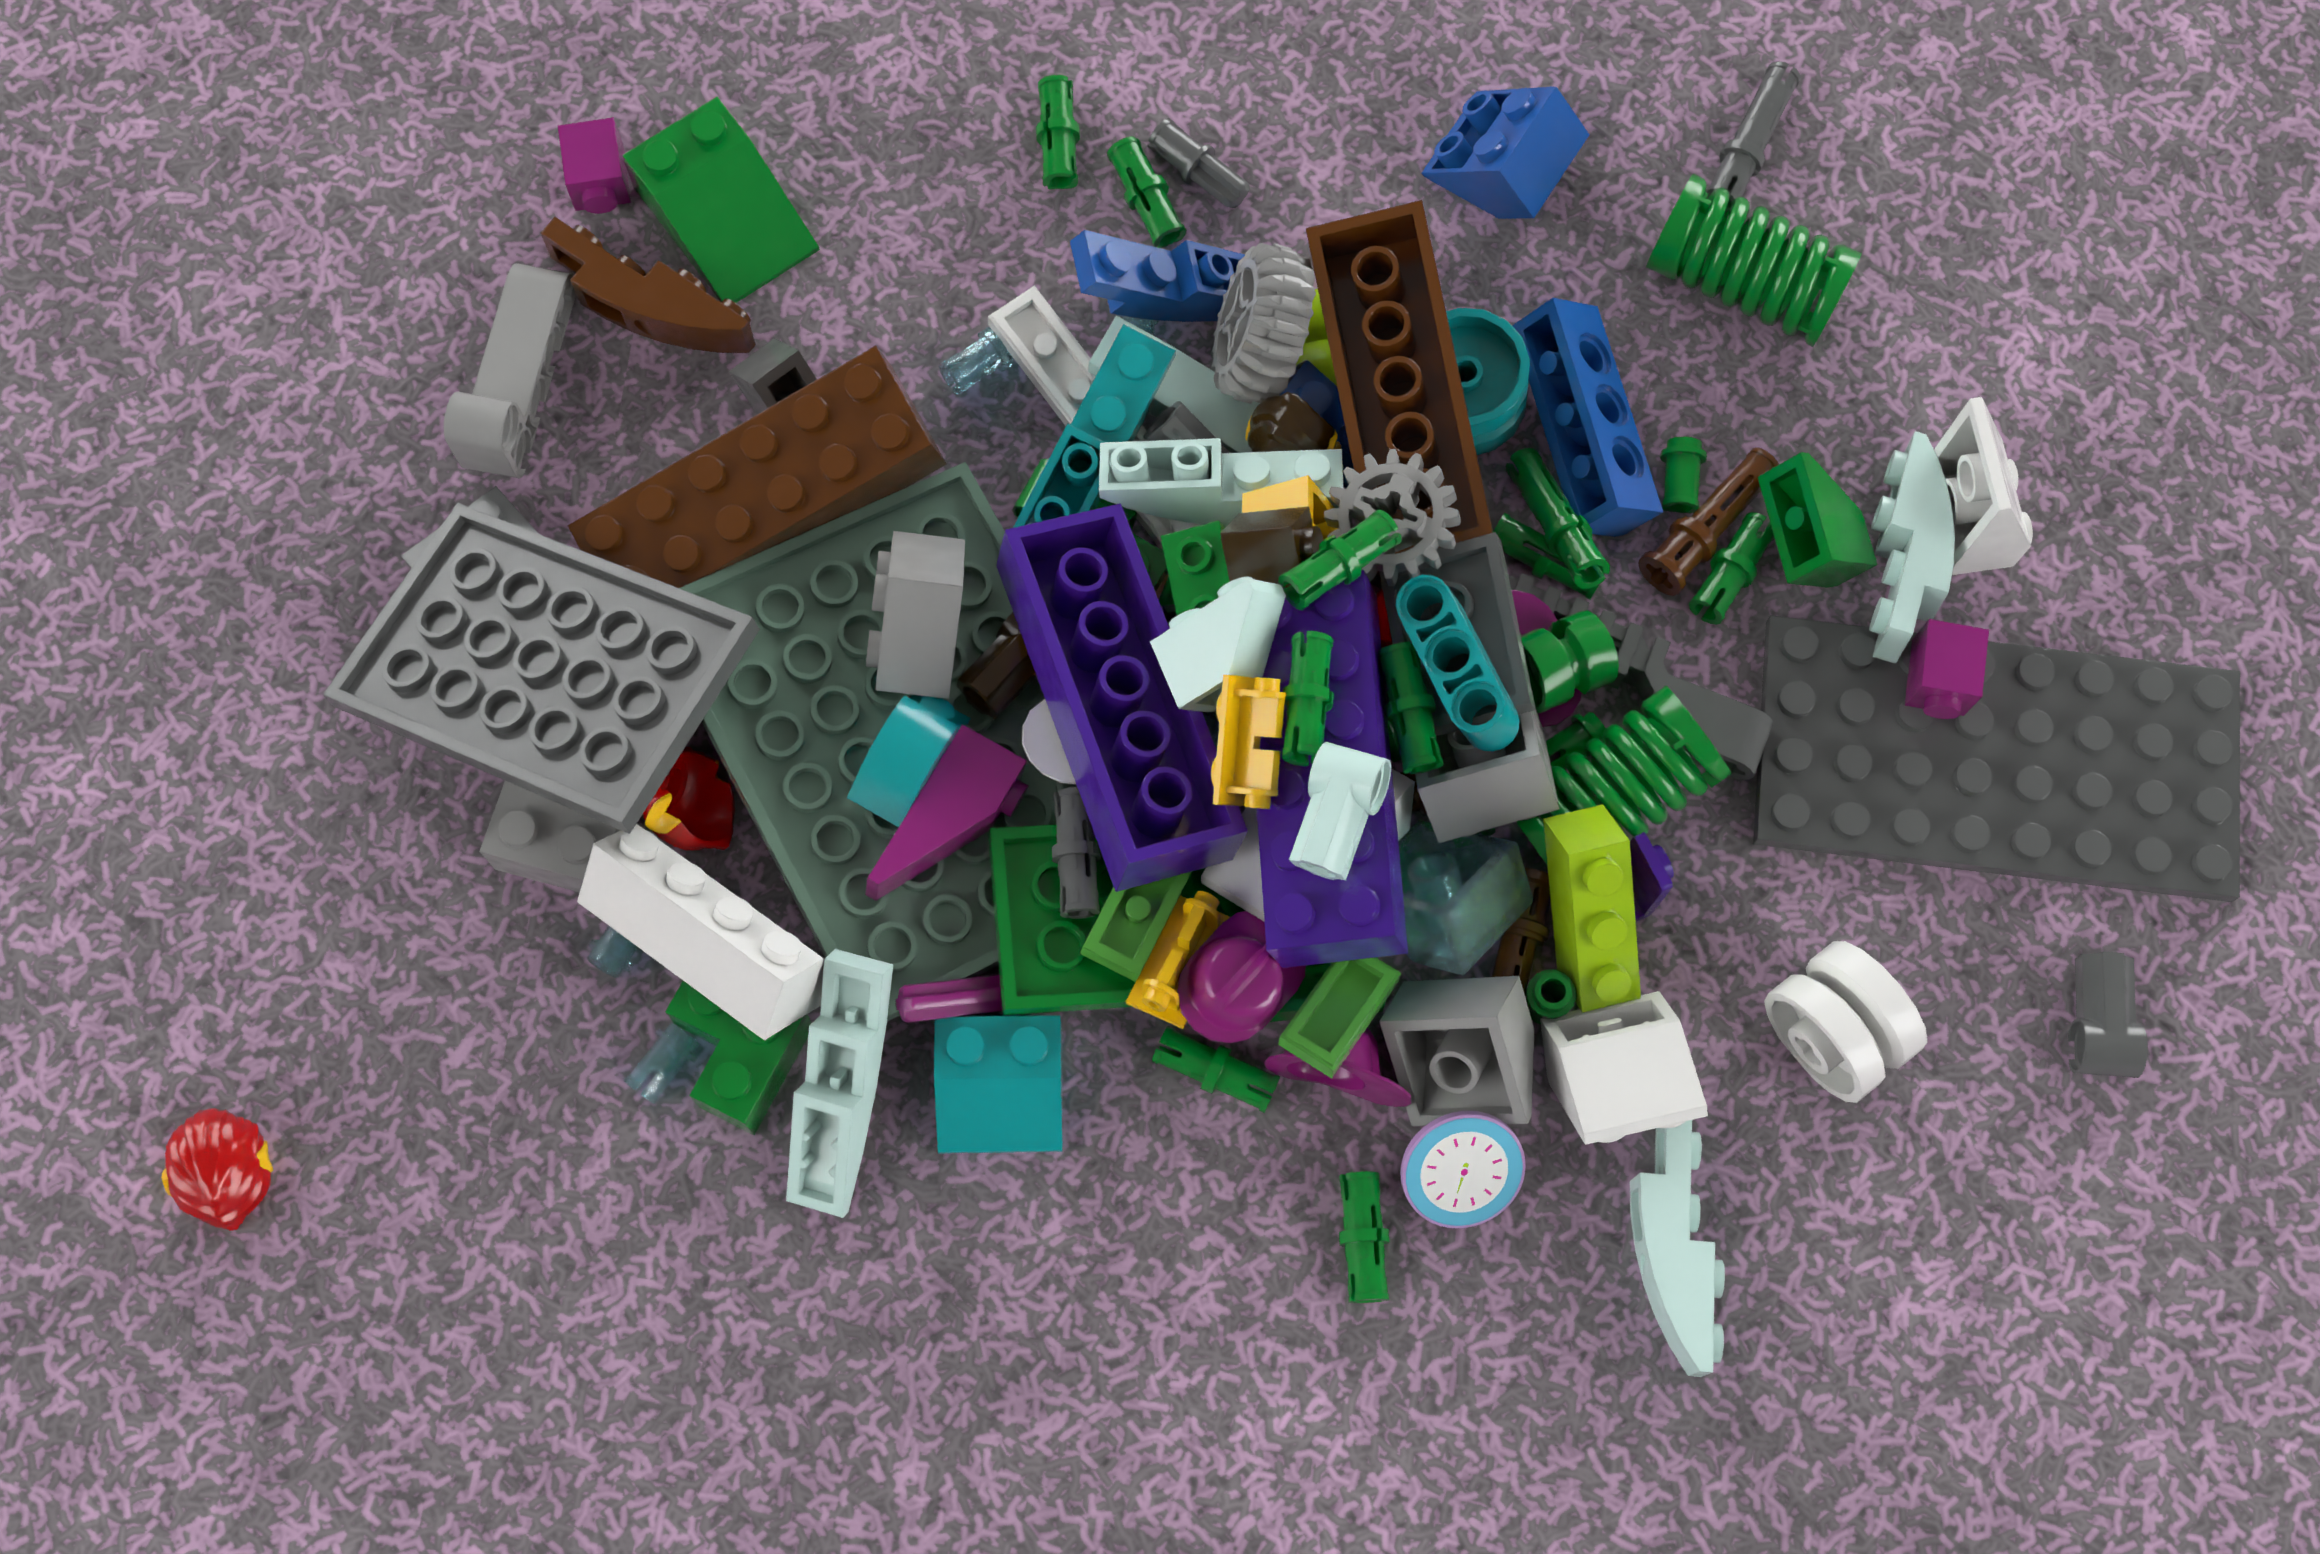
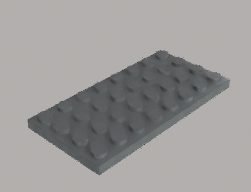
(2053, 775)

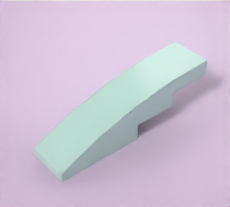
(1195, 388)
(840, 1083)

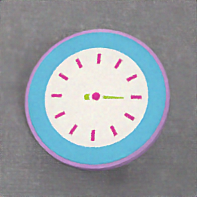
(1462, 1169)

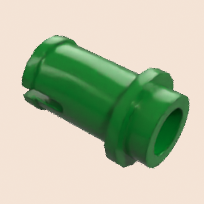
(1682, 474)
(1574, 737)
(1557, 986)

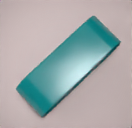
(1439, 642)

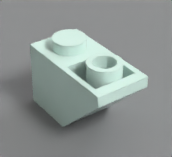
(1219, 640)

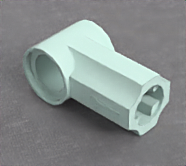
(1343, 793)

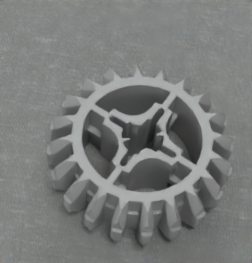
(1263, 323)

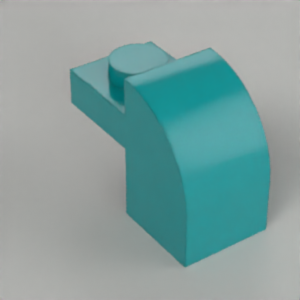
(905, 755)

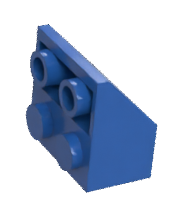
(1508, 150)

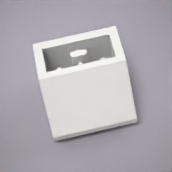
(1622, 1069)

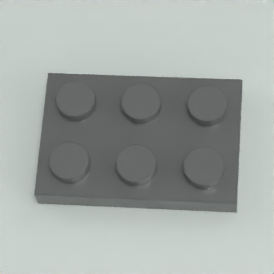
(1481, 584)

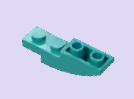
(1109, 413)

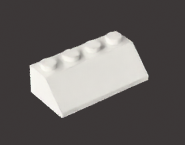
(701, 931)

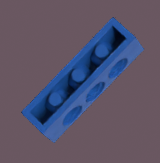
(1588, 417)

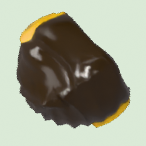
(1288, 425)

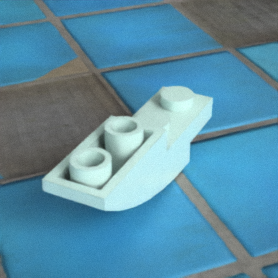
(1200, 483)
(1918, 543)
(1678, 1271)

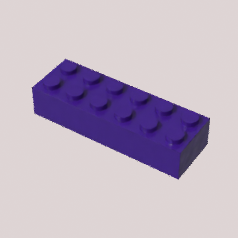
(1131, 750)
(1306, 914)

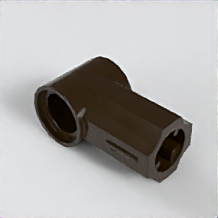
(999, 672)

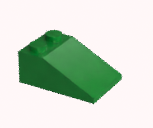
(719, 202)

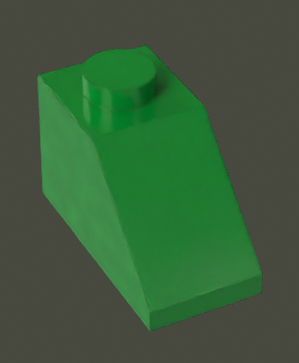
(1815, 524)

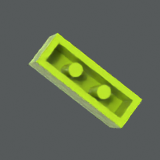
(1593, 906)

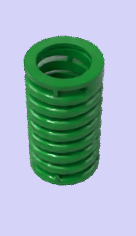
(1752, 260)
(1635, 769)

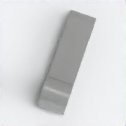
(498, 420)

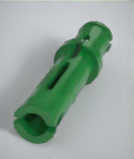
(1564, 531)

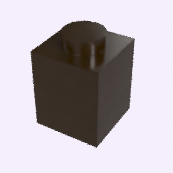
(1269, 543)

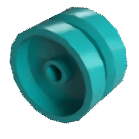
(1492, 374)

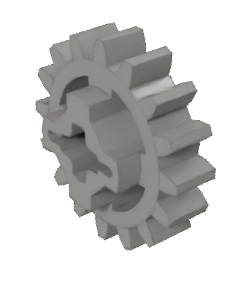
(1402, 494)

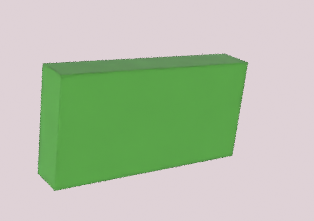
(1338, 1012)

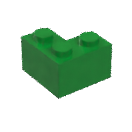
(743, 1068)

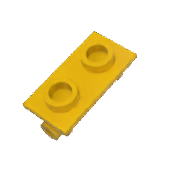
(1242, 770)
(1183, 934)

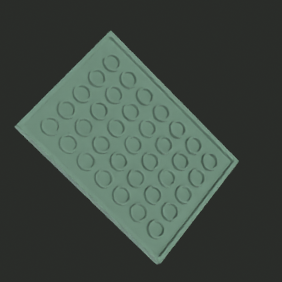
(808, 711)

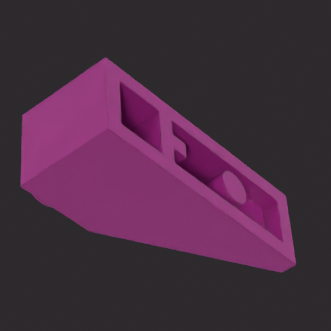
(955, 807)

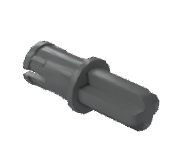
(1198, 163)

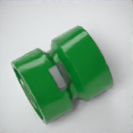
(1569, 656)

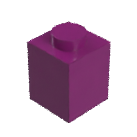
(594, 165)
(1946, 668)

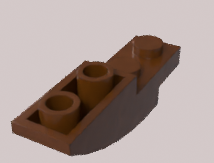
(656, 304)

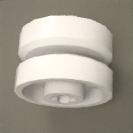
(1846, 1021)

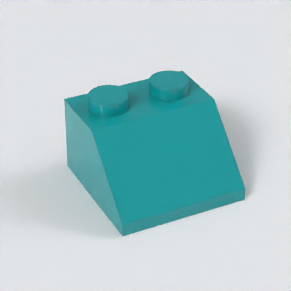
(998, 1084)

